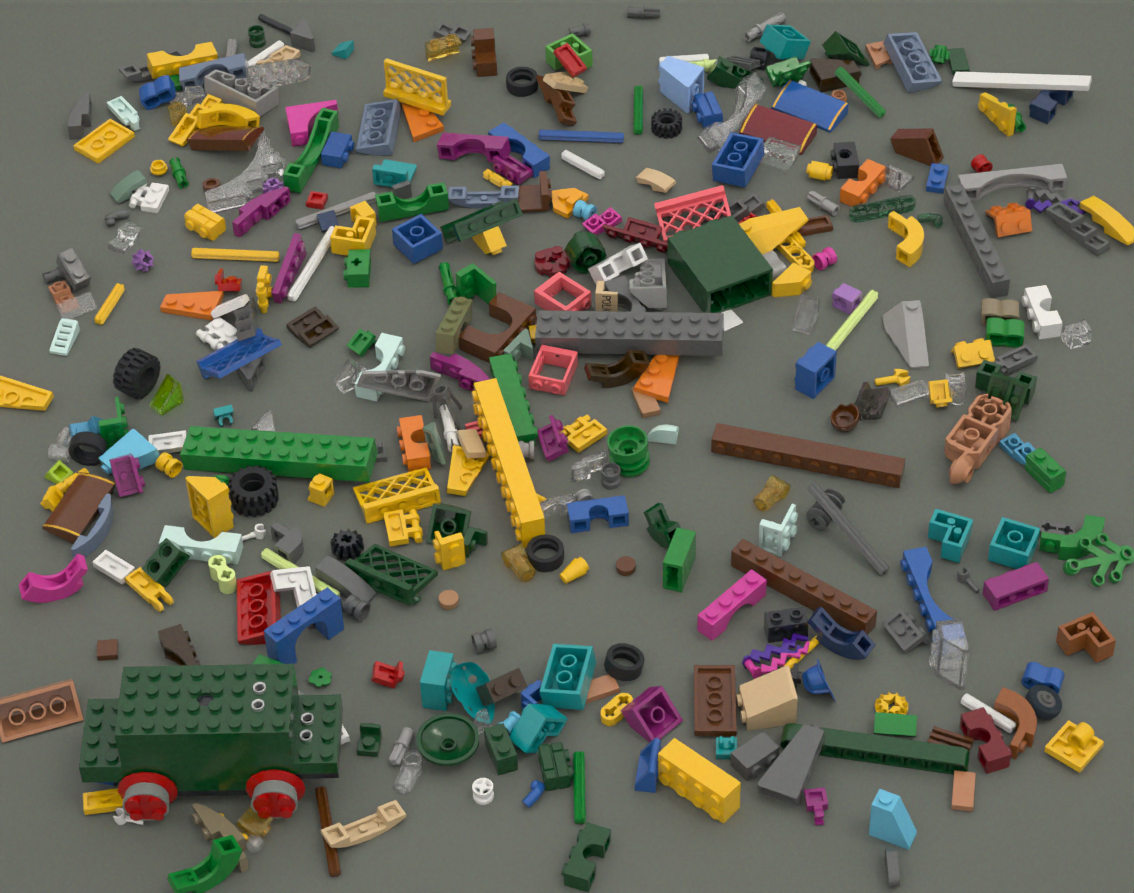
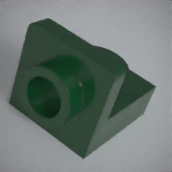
(472, 538)
(369, 740)

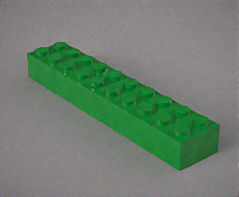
(281, 452)

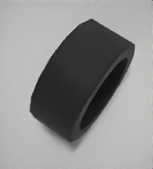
(521, 90)
(87, 439)
(547, 564)
(621, 672)

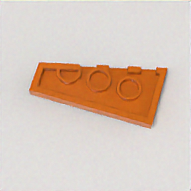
(421, 122)

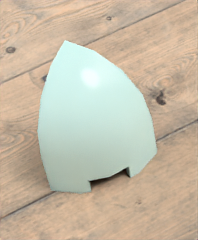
(664, 434)

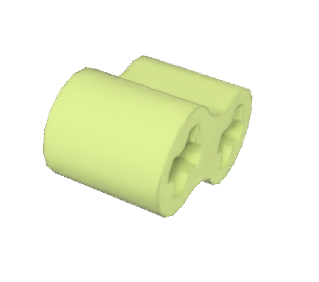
(222, 574)

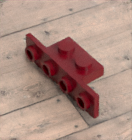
(639, 232)

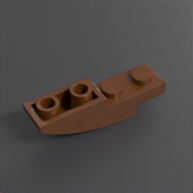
(561, 100)

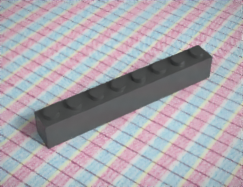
(976, 241)

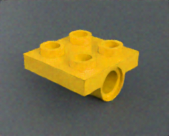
(1074, 745)

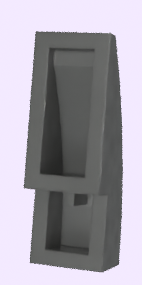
(80, 117)
(343, 579)

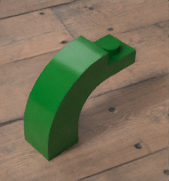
(1067, 545)
(211, 871)

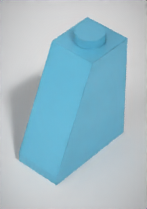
(130, 443)
(891, 820)

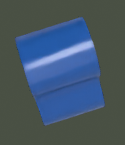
(1040, 675)

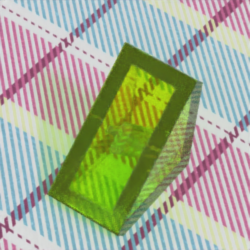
(167, 396)

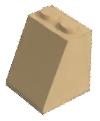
(768, 700)

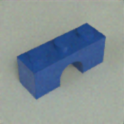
(611, 509)

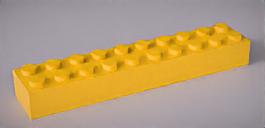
(508, 461)

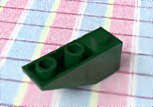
(726, 73)

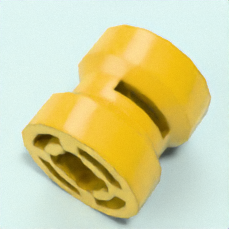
(166, 463)

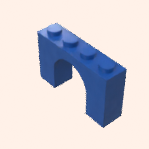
(321, 609)

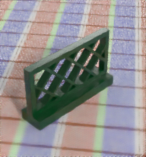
(384, 581)

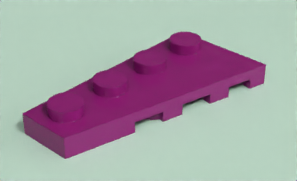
(292, 262)

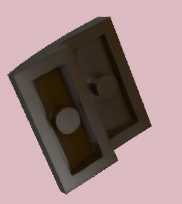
(312, 327)

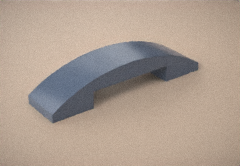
(483, 199)
(87, 545)

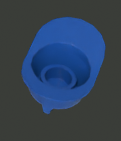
(815, 680)

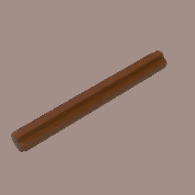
(326, 821)

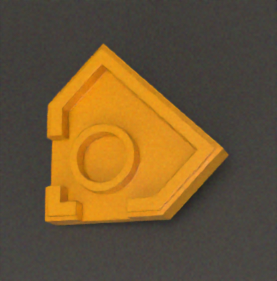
(565, 200)

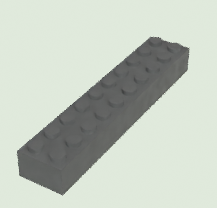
(623, 331)

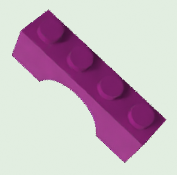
(455, 145)

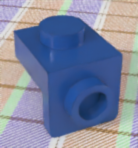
(531, 694)

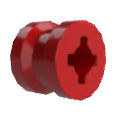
(981, 164)

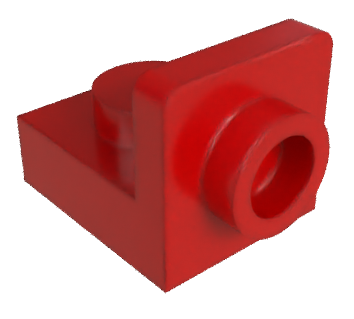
(229, 283)

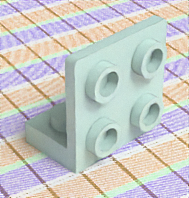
(776, 537)

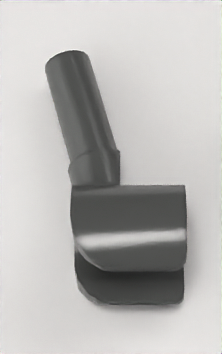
(965, 578)

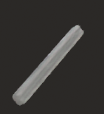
(339, 209)

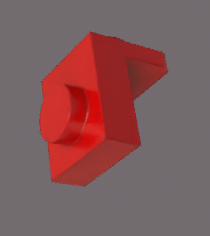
(387, 674)

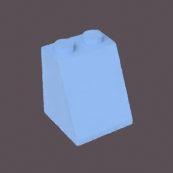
(680, 81)

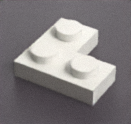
(294, 579)

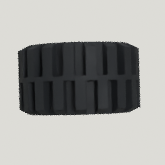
(136, 373)
(253, 491)

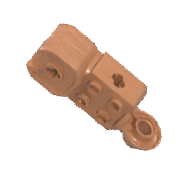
(976, 436)

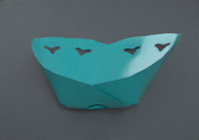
(466, 691)

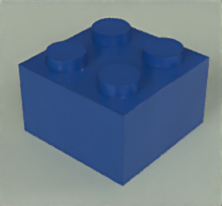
(417, 238)
(815, 370)

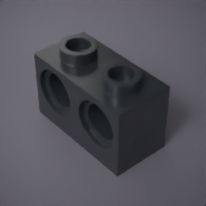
(784, 623)

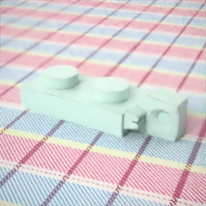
(124, 112)

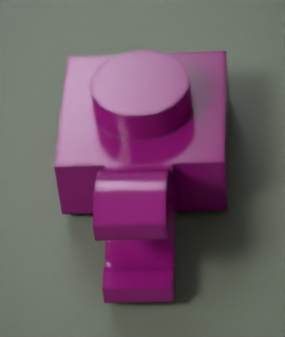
(816, 801)

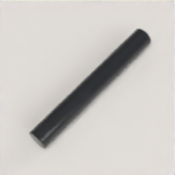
(273, 23)

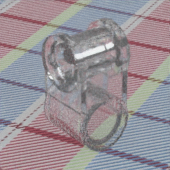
(957, 388)

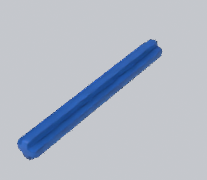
(586, 136)

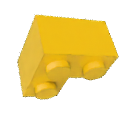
(358, 237)

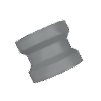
(527, 449)

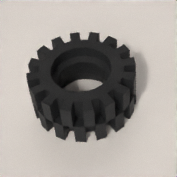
(666, 130)

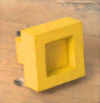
(51, 498)

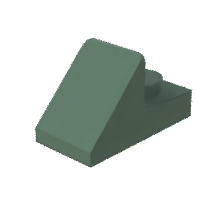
(520, 347)

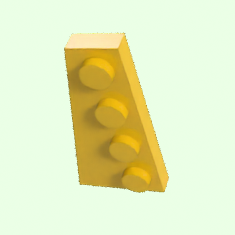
(23, 396)

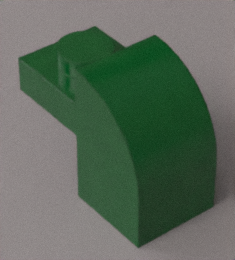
(660, 526)

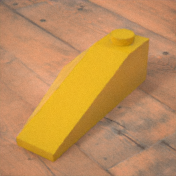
(773, 228)

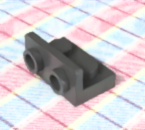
(904, 631)

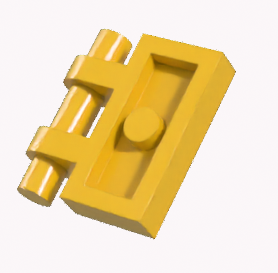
(263, 288)
(586, 434)
(396, 527)

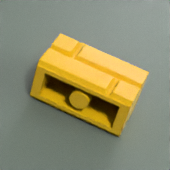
(204, 222)

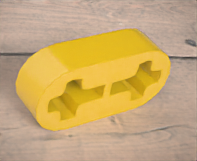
(614, 707)

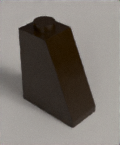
(824, 73)

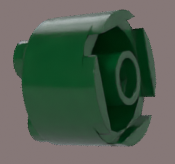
(585, 251)

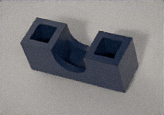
(1045, 105)

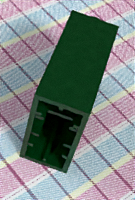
(719, 265)

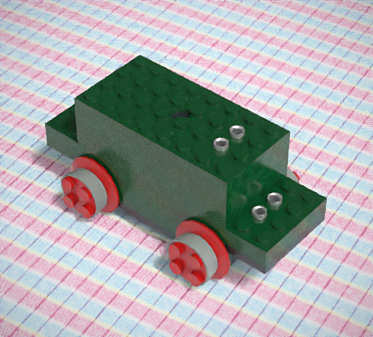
(211, 736)

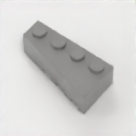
(240, 93)

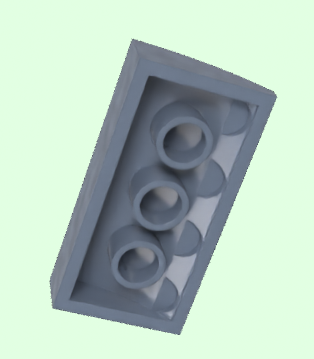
(912, 61)
(379, 128)

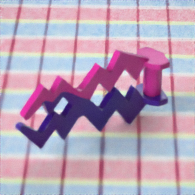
(784, 651)

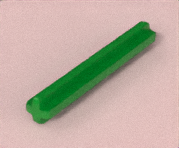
(860, 92)
(638, 110)
(579, 787)

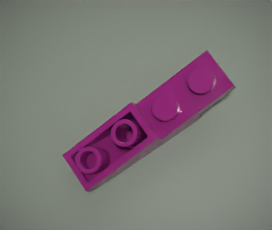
(261, 207)
(458, 368)

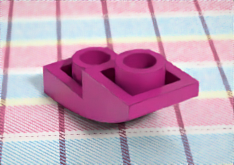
(595, 222)

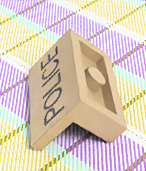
(604, 299)

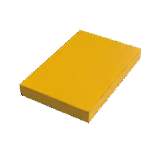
(104, 141)

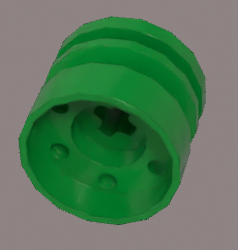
(629, 450)

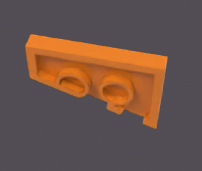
(192, 304)

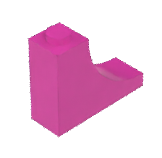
(302, 119)

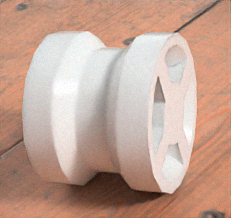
(478, 787)

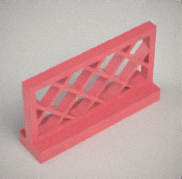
(691, 203)

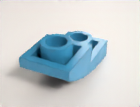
(1016, 448)

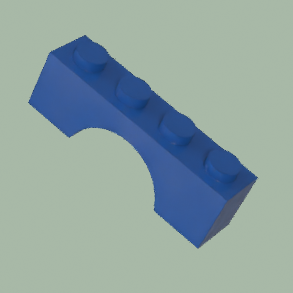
(532, 155)

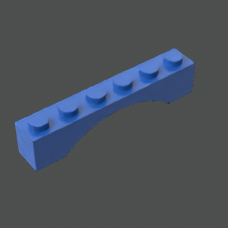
(918, 569)

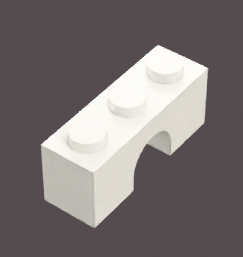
(617, 263)
(1038, 303)

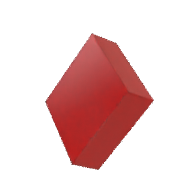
(317, 200)

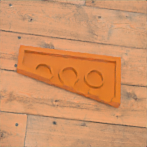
(658, 377)

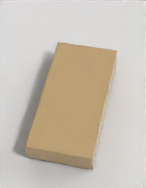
(471, 443)

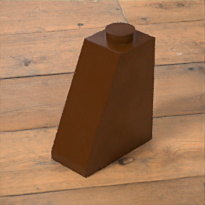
(918, 145)

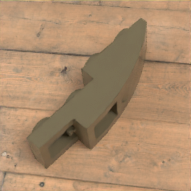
(217, 826)

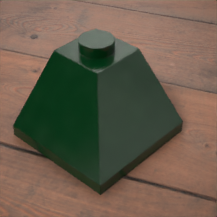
(842, 48)
(448, 521)

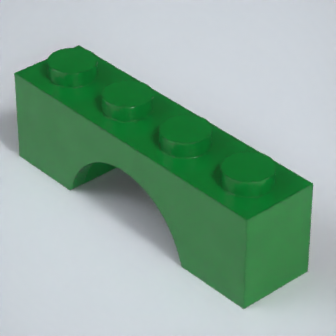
(431, 200)

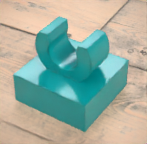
(224, 412)
(724, 747)

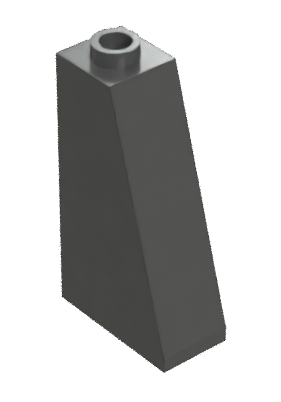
(794, 766)

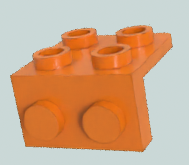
(1010, 219)

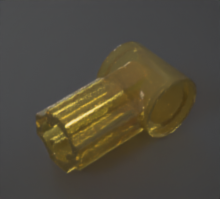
(774, 489)
(517, 559)

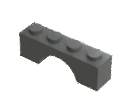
(625, 298)

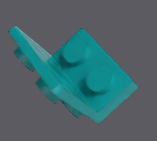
(392, 173)

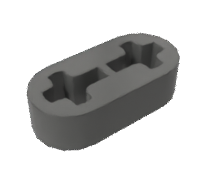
(1056, 527)
(892, 867)

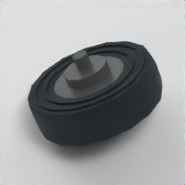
(1044, 701)

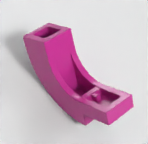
(56, 586)

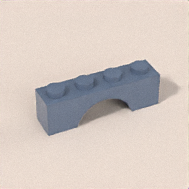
(194, 74)

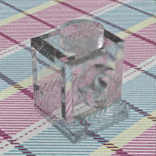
(1077, 334)

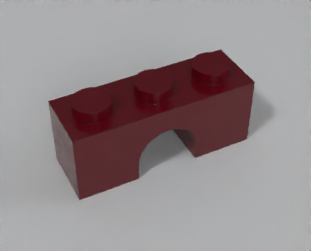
(980, 726)

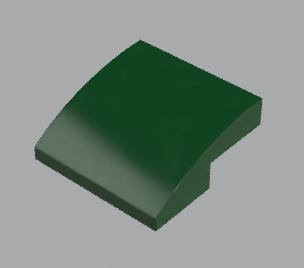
(1008, 390)

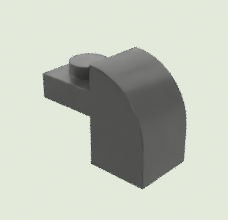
(289, 542)

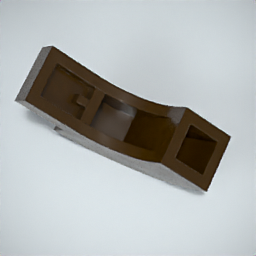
(620, 372)

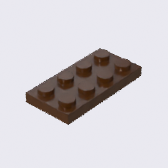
(714, 700)

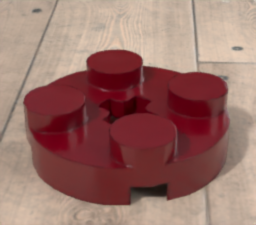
(545, 257)

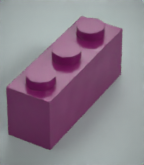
(1015, 586)

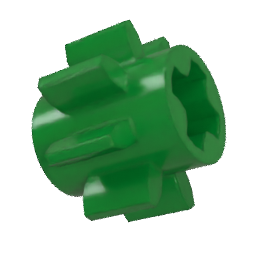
(939, 54)

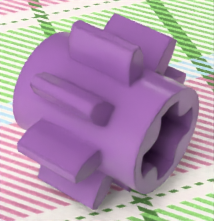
(272, 184)
(142, 260)

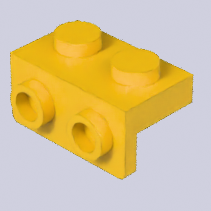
(972, 353)
(449, 550)

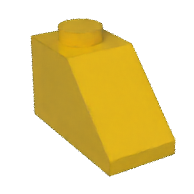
(490, 241)
(792, 281)

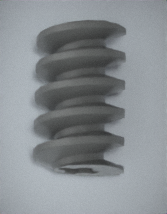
(818, 517)

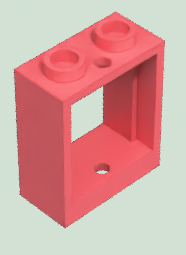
(558, 282)
(548, 355)

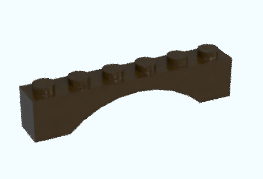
(176, 646)

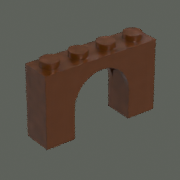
(503, 308)

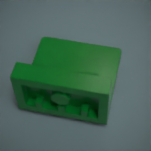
(786, 70)
(474, 281)
(114, 429)

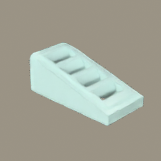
(72, 329)

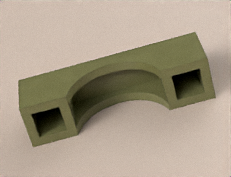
(448, 332)

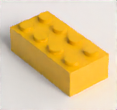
(699, 780)

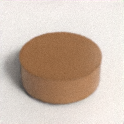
(448, 599)

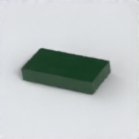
(958, 60)

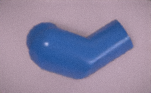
(537, 790)

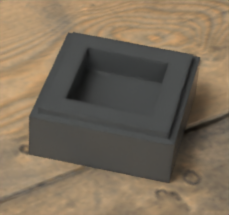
(402, 190)

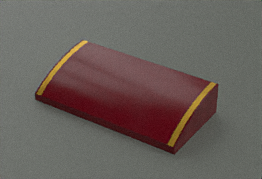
(767, 123)

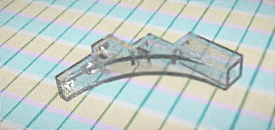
(241, 189)

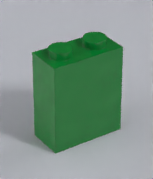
(679, 559)

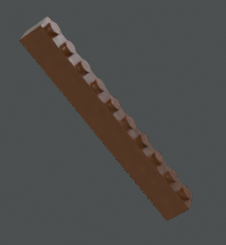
(808, 455)

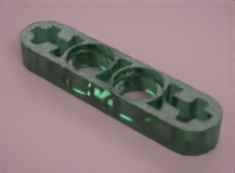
(902, 205)

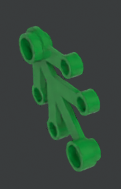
(1102, 559)

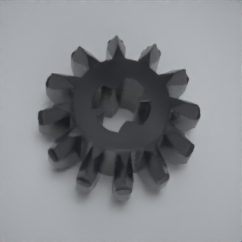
(347, 544)

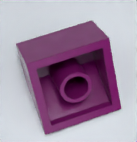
(652, 713)

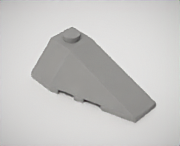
(650, 284)
(906, 328)

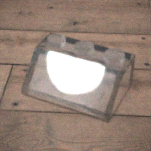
(950, 652)

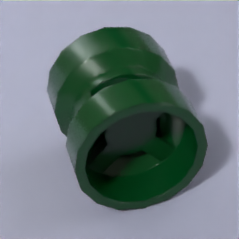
(256, 39)

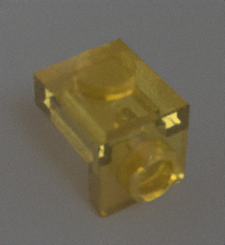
(176, 112)
(253, 824)

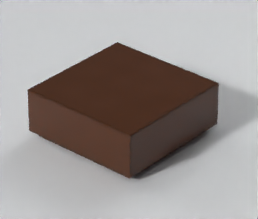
(107, 649)

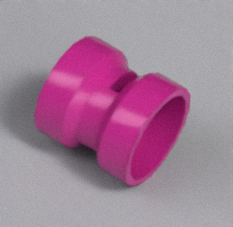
(825, 258)

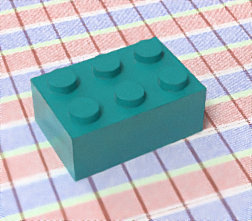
(568, 676)

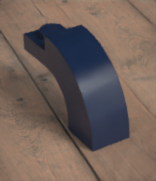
(838, 639)

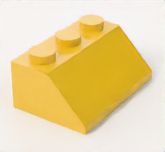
(210, 504)

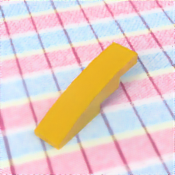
(189, 121)
(1112, 221)

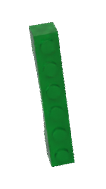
(299, 171)

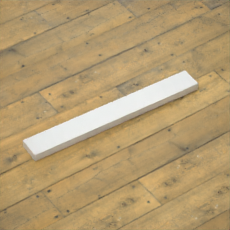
(1022, 81)

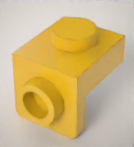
(939, 392)

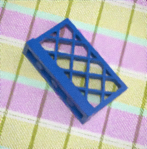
(236, 355)

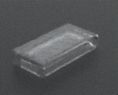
(76, 306)
(909, 393)

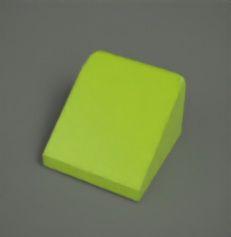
(58, 473)

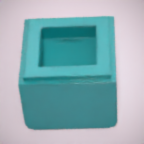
(344, 49)

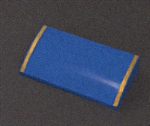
(810, 105)

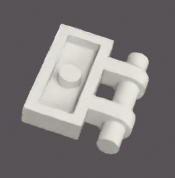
(153, 197)
(220, 330)

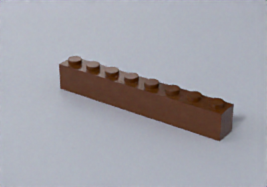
(804, 587)

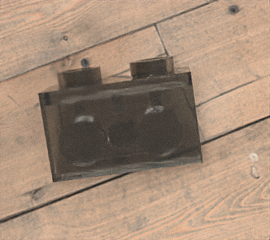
(872, 402)

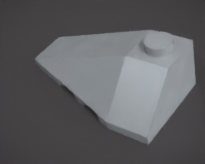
(406, 383)

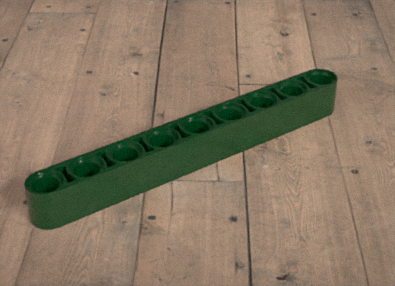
(887, 750)

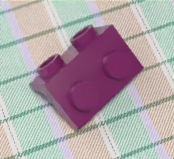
(512, 169)
(553, 439)
(126, 474)

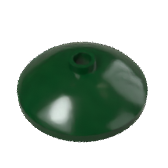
(447, 731)

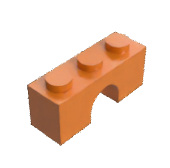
(869, 179)
(412, 433)

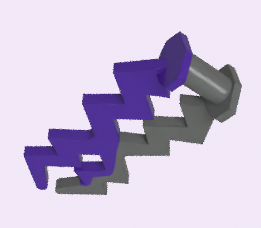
(1030, 202)

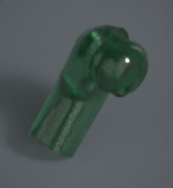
(930, 217)

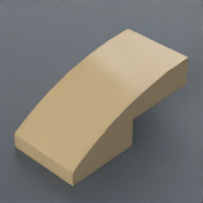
(658, 180)

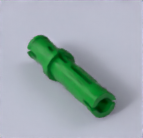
(449, 287)

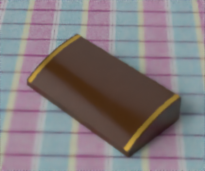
(225, 138)
(78, 506)

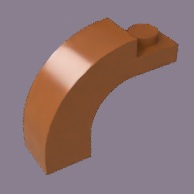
(1020, 711)

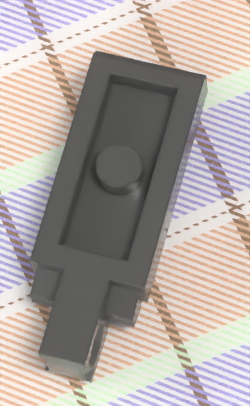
(1016, 359)

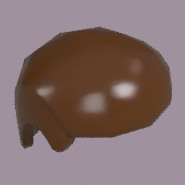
(845, 417)

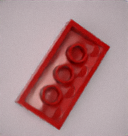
(256, 608)

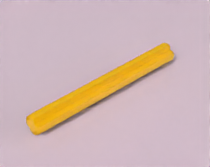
(234, 254)

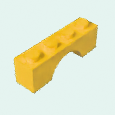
(163, 64)

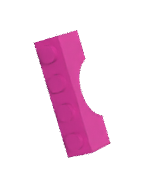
(716, 616)

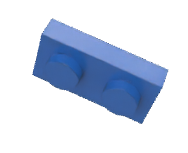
(937, 178)

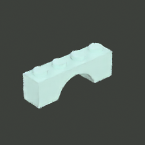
(388, 351)
(226, 544)

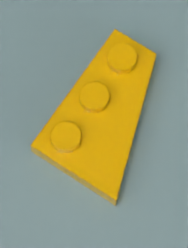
(998, 113)
(463, 471)

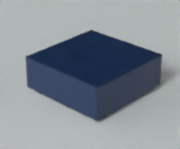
(326, 220)

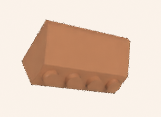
(39, 710)

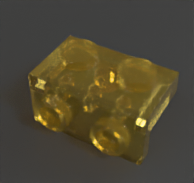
(442, 46)

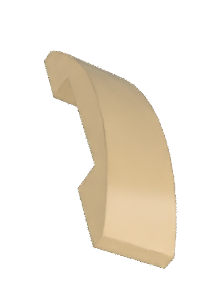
(365, 828)

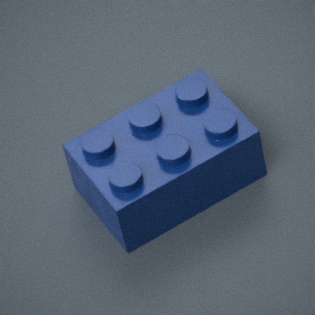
(738, 159)

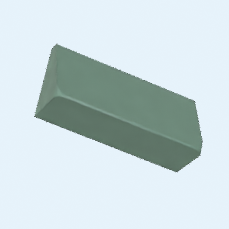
(434, 443)

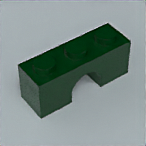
(984, 373)
(591, 841)

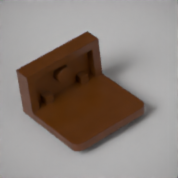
(536, 197)

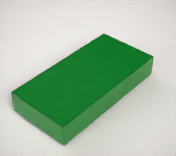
(895, 724)

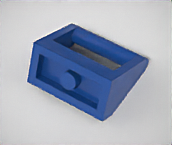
(647, 768)

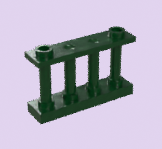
(481, 220)

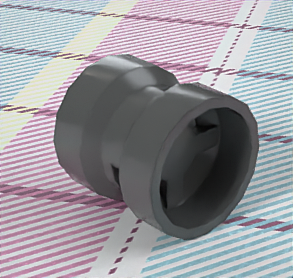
(610, 476)
(358, 608)
(483, 640)

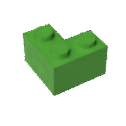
(576, 44)

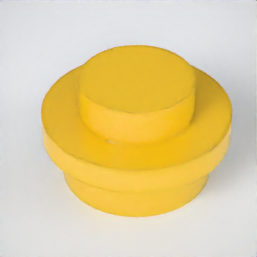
(158, 167)

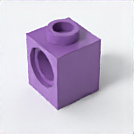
(846, 298)

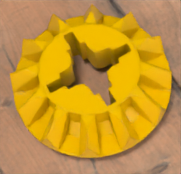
(884, 701)

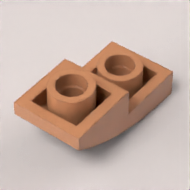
(60, 292)

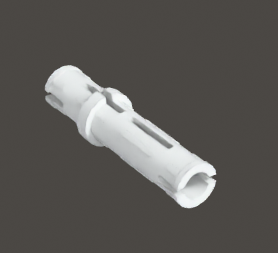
(450, 432)

